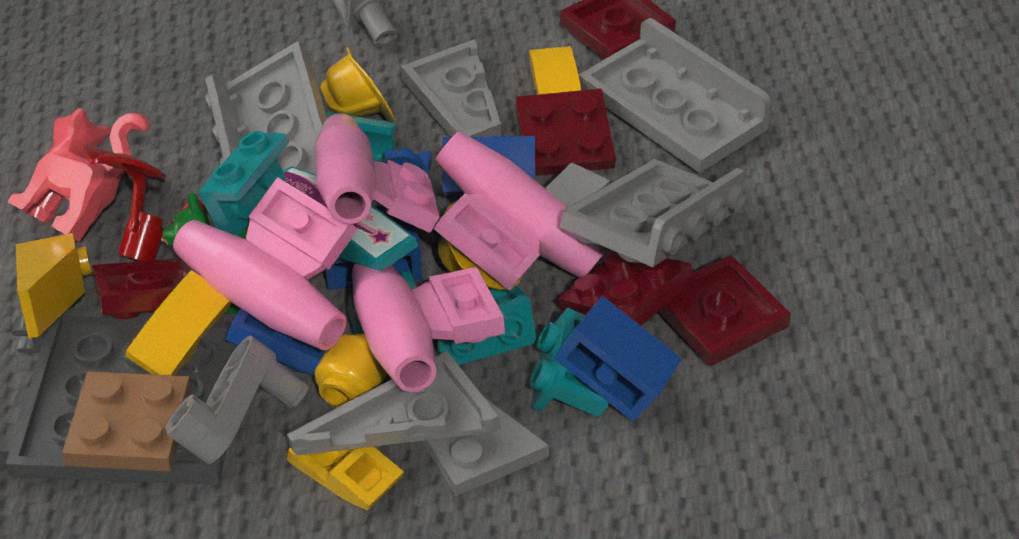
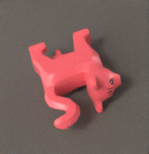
(68, 175)

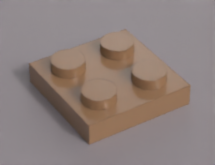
(124, 421)

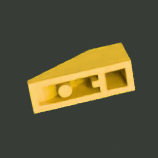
(49, 279)

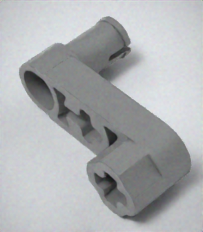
(211, 426)

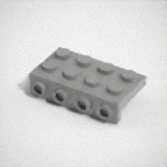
(680, 97)
(273, 99)
(654, 211)

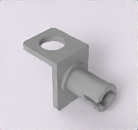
(372, 15)

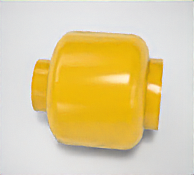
(348, 370)

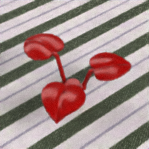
(143, 230)

